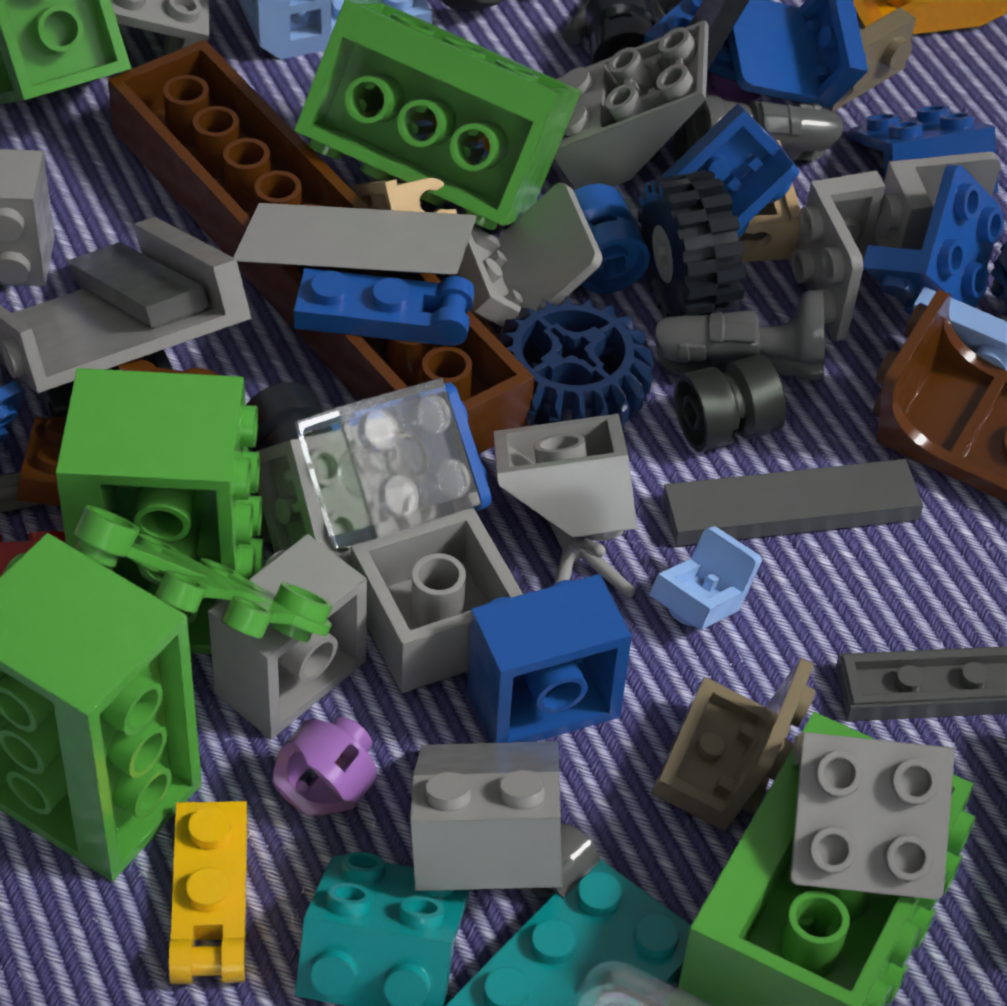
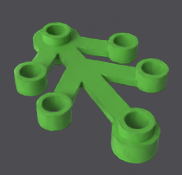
(185, 581)

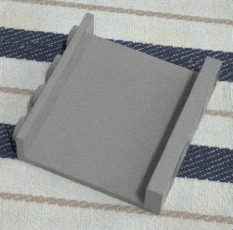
(86, 331)

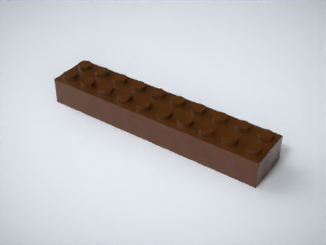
(228, 152)

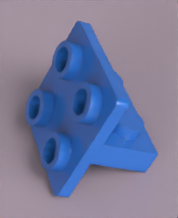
(745, 160)

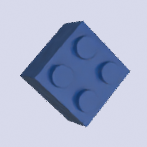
(548, 661)

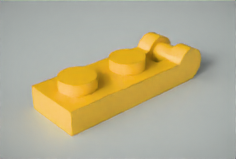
(209, 891)

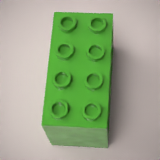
(56, 46)
(442, 75)
(172, 463)
(92, 706)
(804, 944)

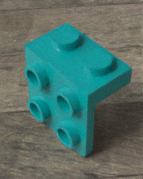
(377, 937)

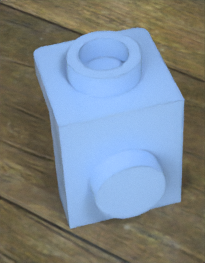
(710, 582)

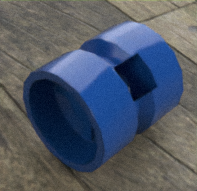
(618, 238)

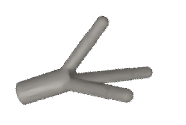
(580, 547)

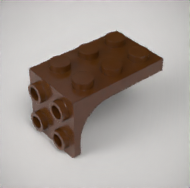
(944, 402)

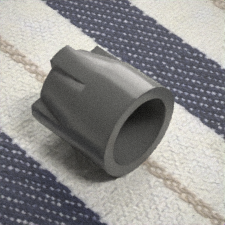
(578, 859)

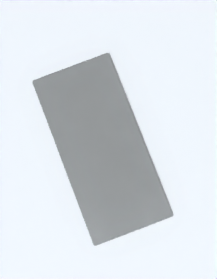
(356, 238)

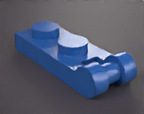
(384, 307)

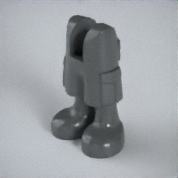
(803, 129)
(719, 338)

